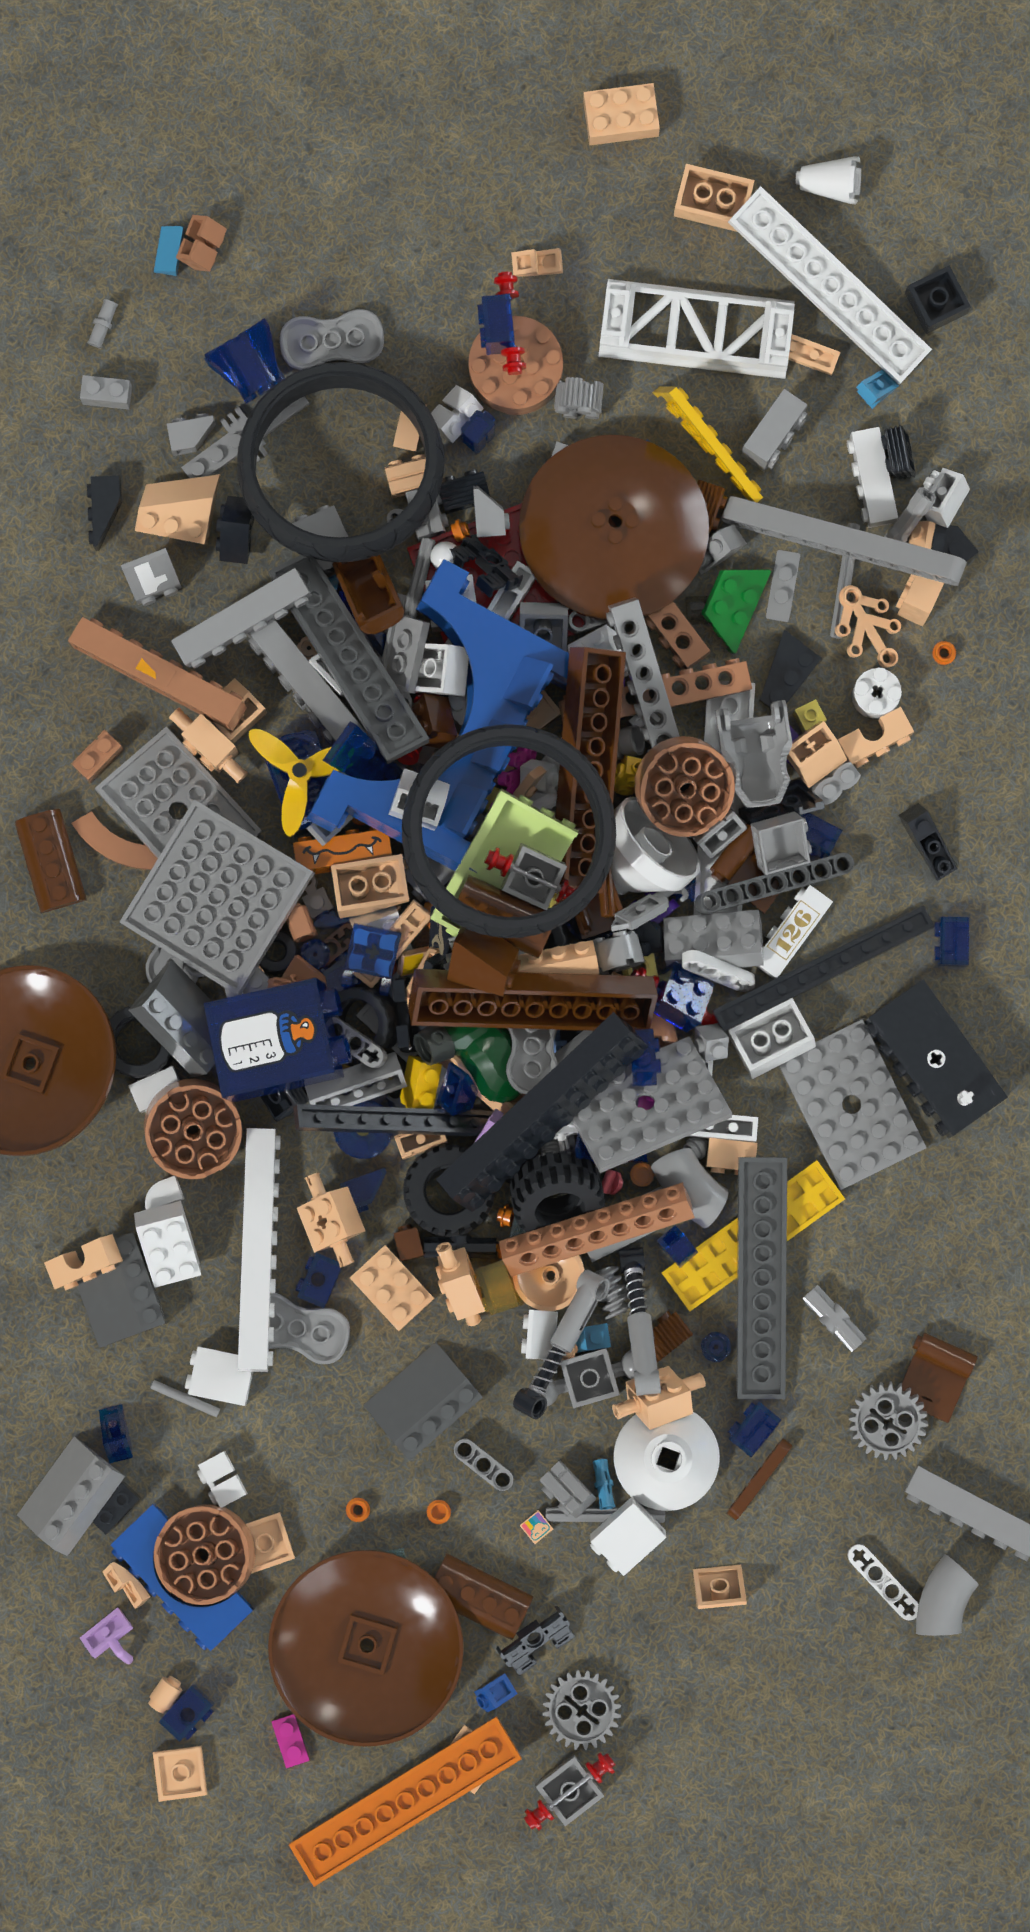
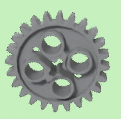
(901, 1403)
(567, 1726)

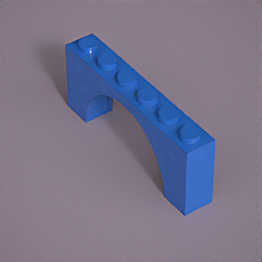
(207, 1622)

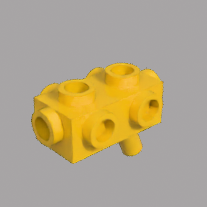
(626, 775)

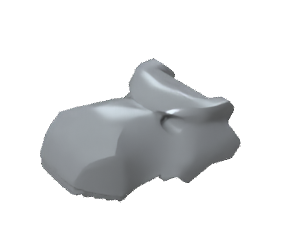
(757, 754)

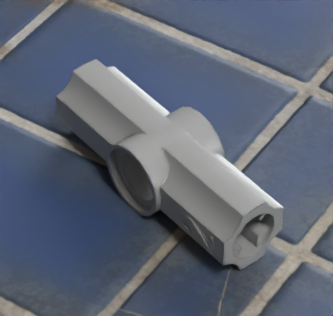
(834, 1318)

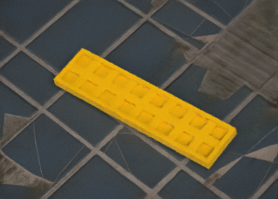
(715, 1266)

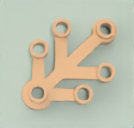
(866, 623)

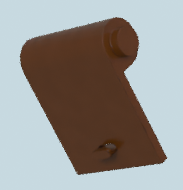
(740, 864)
(938, 1374)

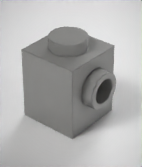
(711, 1042)

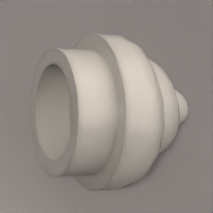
(698, 1145)

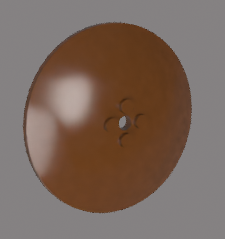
(587, 560)
(75, 1055)
(356, 1692)

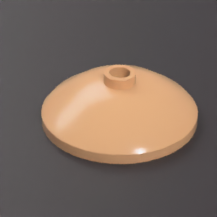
(548, 1294)

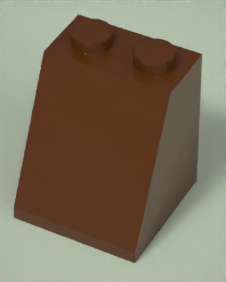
(483, 962)

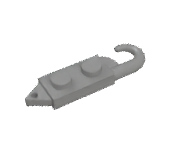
(644, 910)

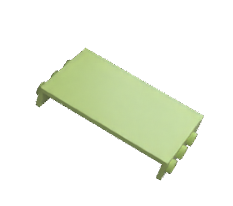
(507, 826)

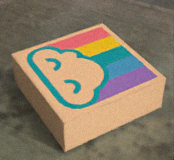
(536, 1527)

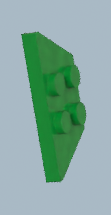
(733, 603)

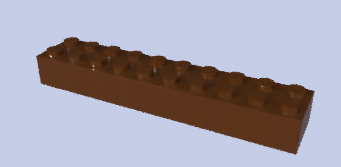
(593, 728)
(533, 1001)

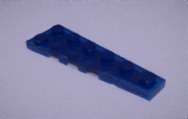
(360, 757)

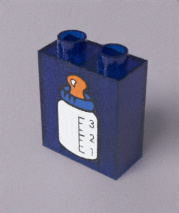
(277, 1039)

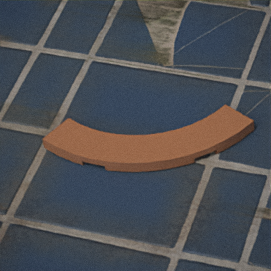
(112, 846)

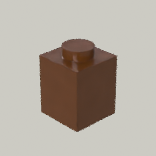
(408, 1243)

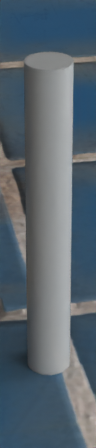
(185, 1398)

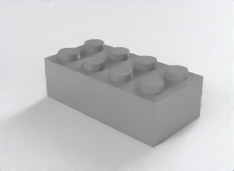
(726, 936)

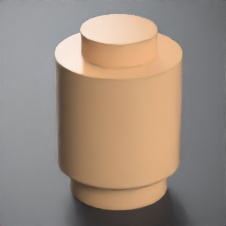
(165, 1694)

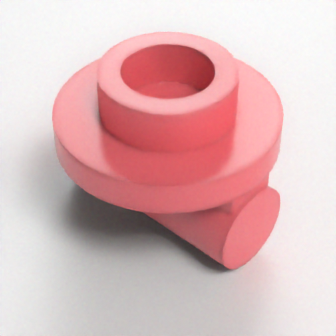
(612, 1182)

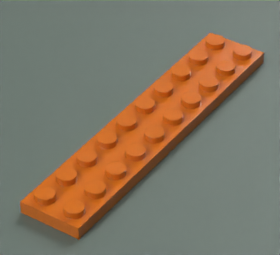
(405, 1801)

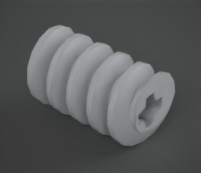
(614, 1298)

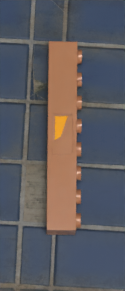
(157, 673)

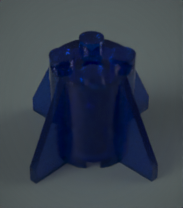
(247, 361)

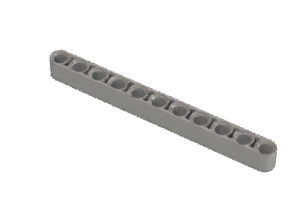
(844, 541)

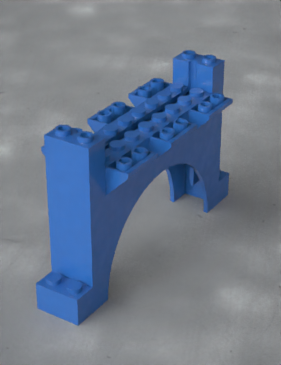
(503, 686)

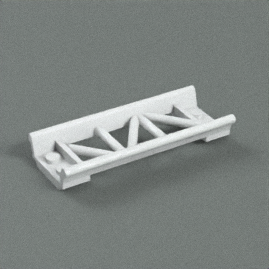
(617, 330)

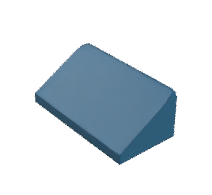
(168, 247)

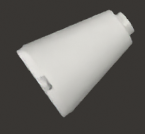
(832, 179)

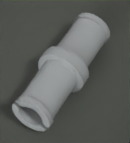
(102, 323)

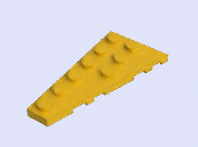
(706, 438)

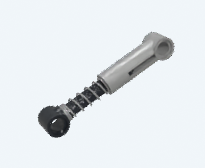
(590, 1290)
(639, 1324)

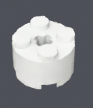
(880, 680)

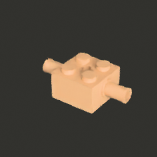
(206, 740)
(330, 1219)
(458, 1283)
(661, 1408)

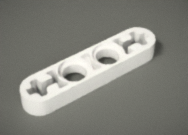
(718, 970)
(885, 1580)

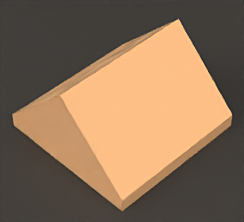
(719, 1586)

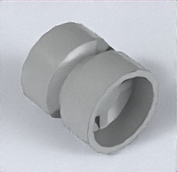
(630, 742)

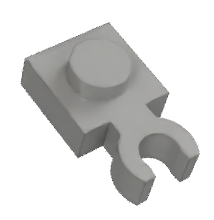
(317, 899)

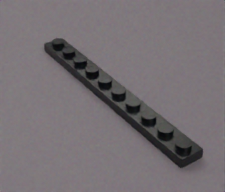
(823, 968)
(388, 1120)

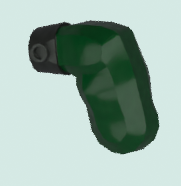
(481, 1051)

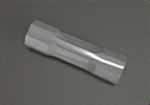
(916, 509)

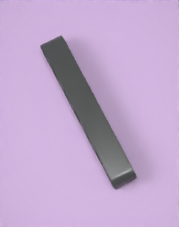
(785, 880)

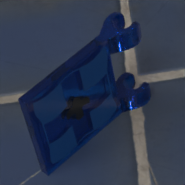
(371, 953)

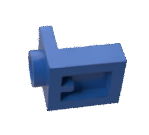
(495, 1693)

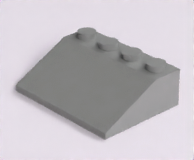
(70, 1496)

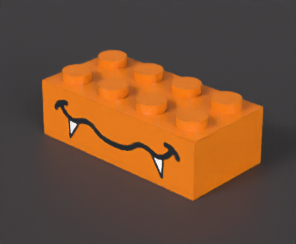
(341, 849)

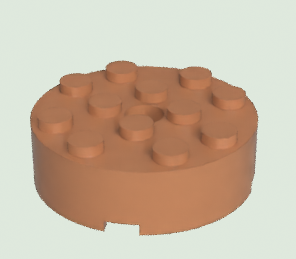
(535, 384)
(668, 769)
(189, 1104)
(229, 1550)

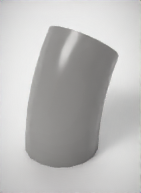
(704, 1192)
(944, 1599)

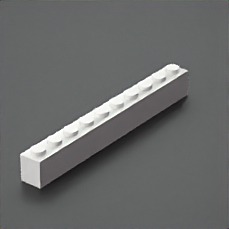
(257, 1250)

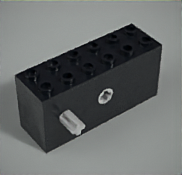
(959, 1083)

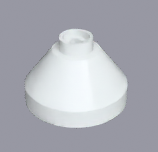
(647, 856)
(656, 1486)

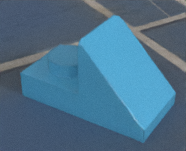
(876, 388)
(594, 1338)

